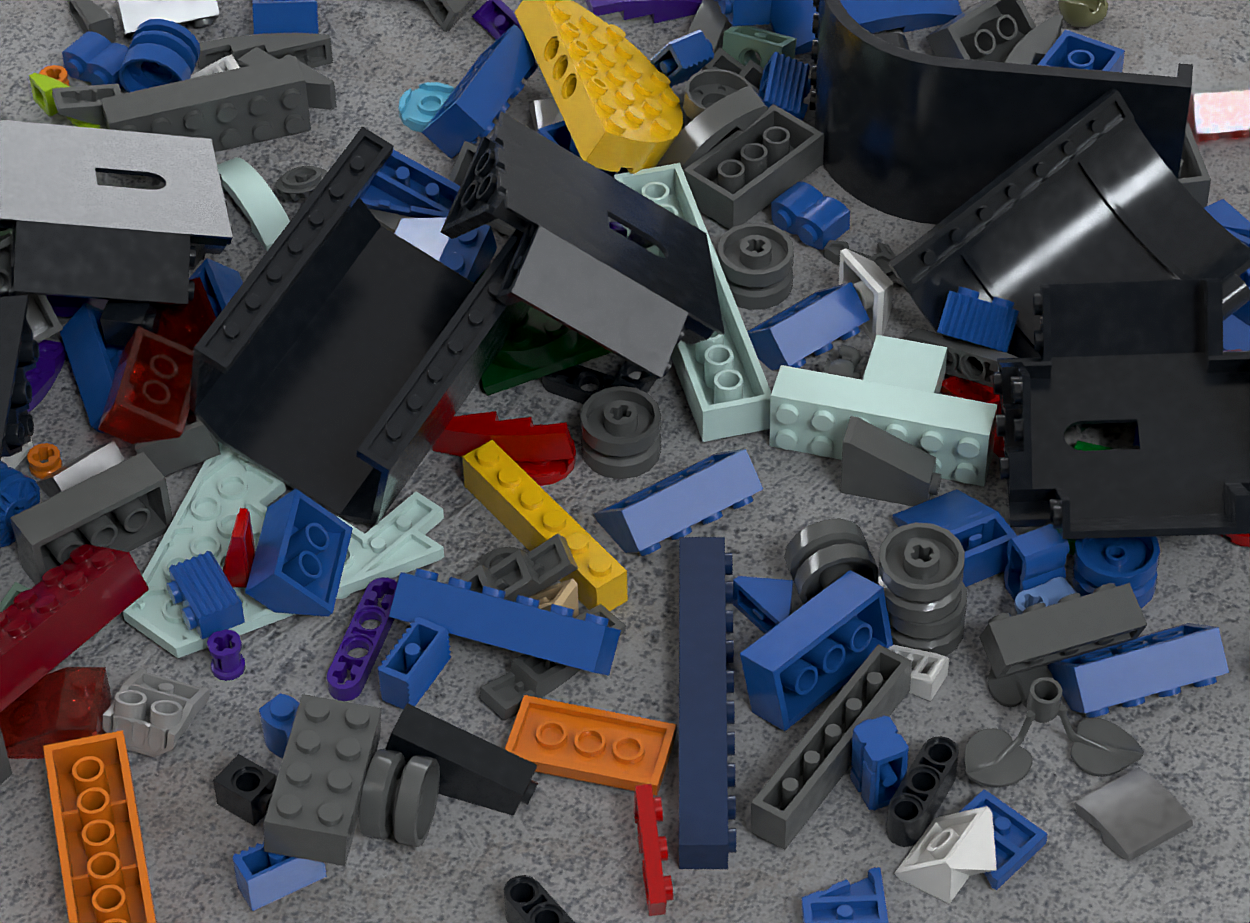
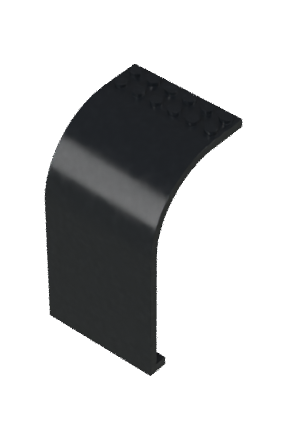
(935, 130)

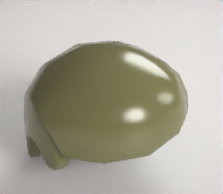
(1083, 12)

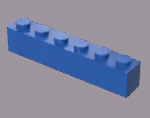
(506, 623)

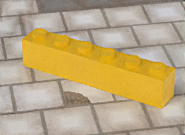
(537, 517)

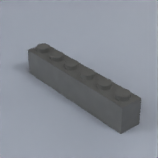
(826, 749)

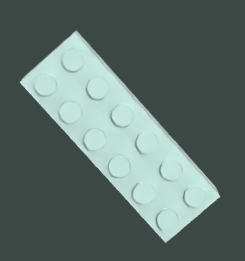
(814, 410)

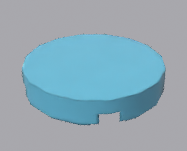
(421, 104)

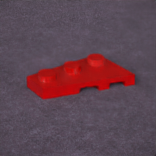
(647, 813)

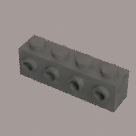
(1062, 629)

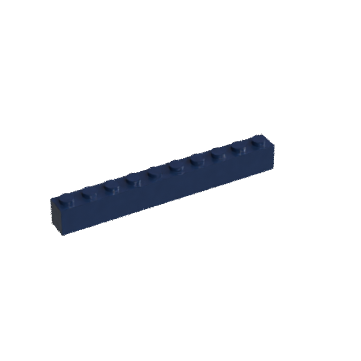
(704, 704)

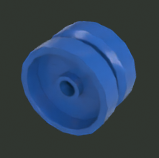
(1117, 562)

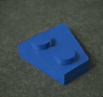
(848, 903)

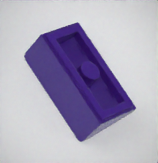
(496, 17)

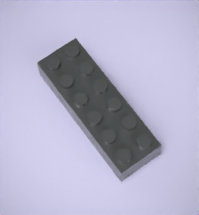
(225, 106)

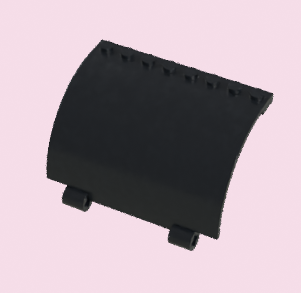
(1073, 211)

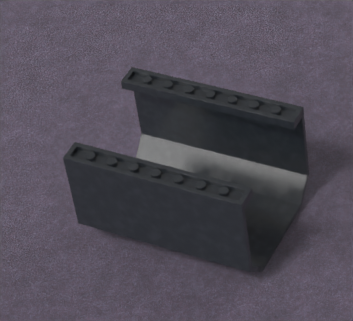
(348, 348)

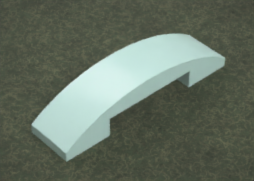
(254, 199)

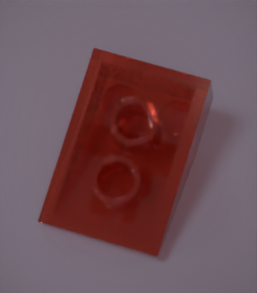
(56, 710)

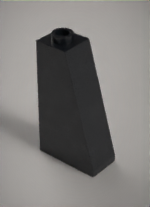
(467, 764)

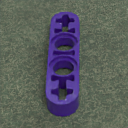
(359, 637)

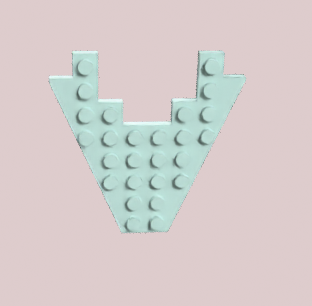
(207, 524)

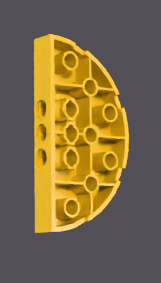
(603, 86)

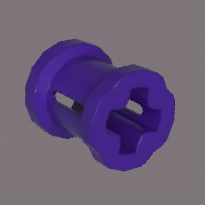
(226, 655)

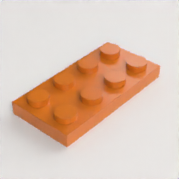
(592, 743)

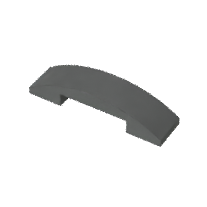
(712, 124)

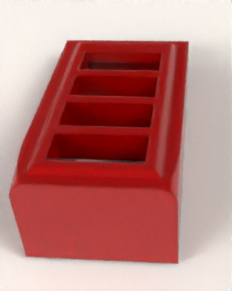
(240, 551)

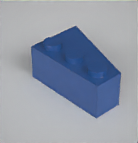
(409, 189)

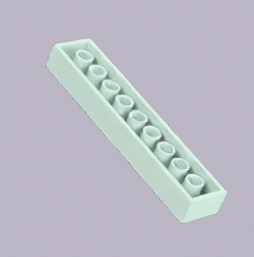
(723, 372)

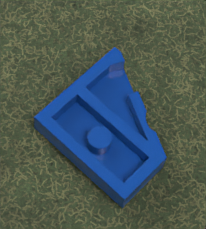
(1014, 837)

